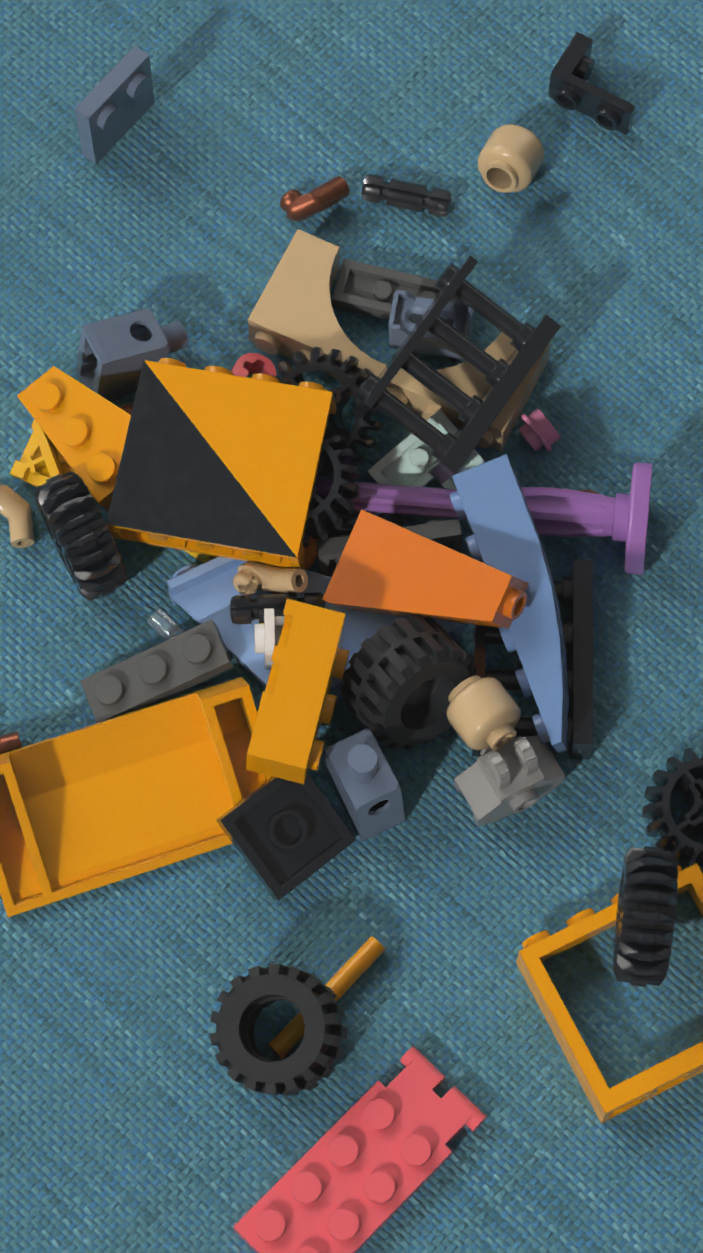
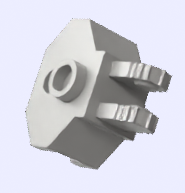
(509, 779)

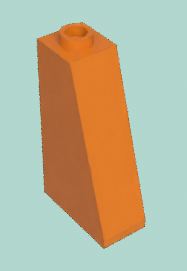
(409, 575)

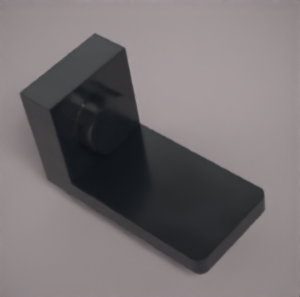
(572, 91)

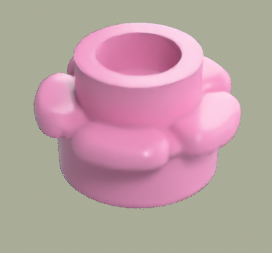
(538, 431)

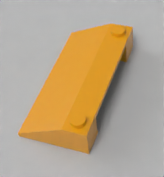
(123, 795)

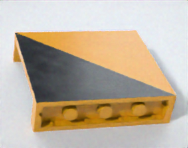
(220, 463)

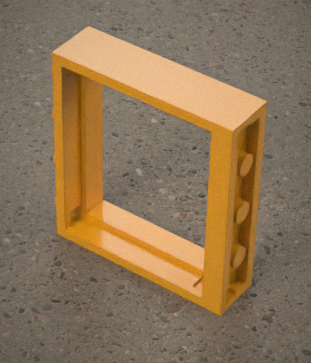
(624, 1096)

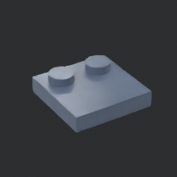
(115, 105)

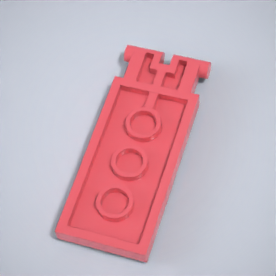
(362, 1166)

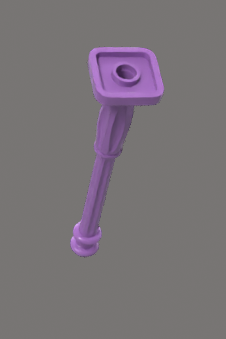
(553, 510)

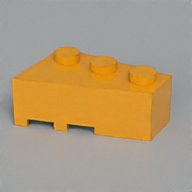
(81, 427)
(298, 693)

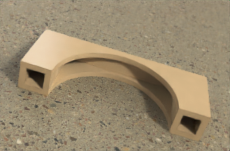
(299, 315)

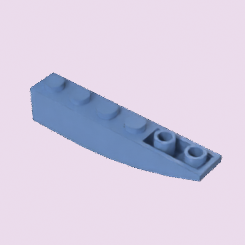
(510, 542)

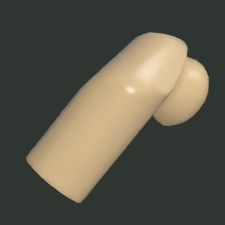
(19, 516)
(268, 578)

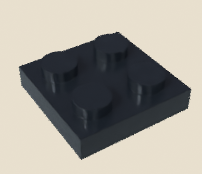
(285, 832)

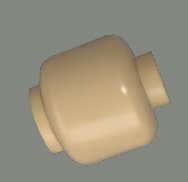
(510, 158)
(483, 713)

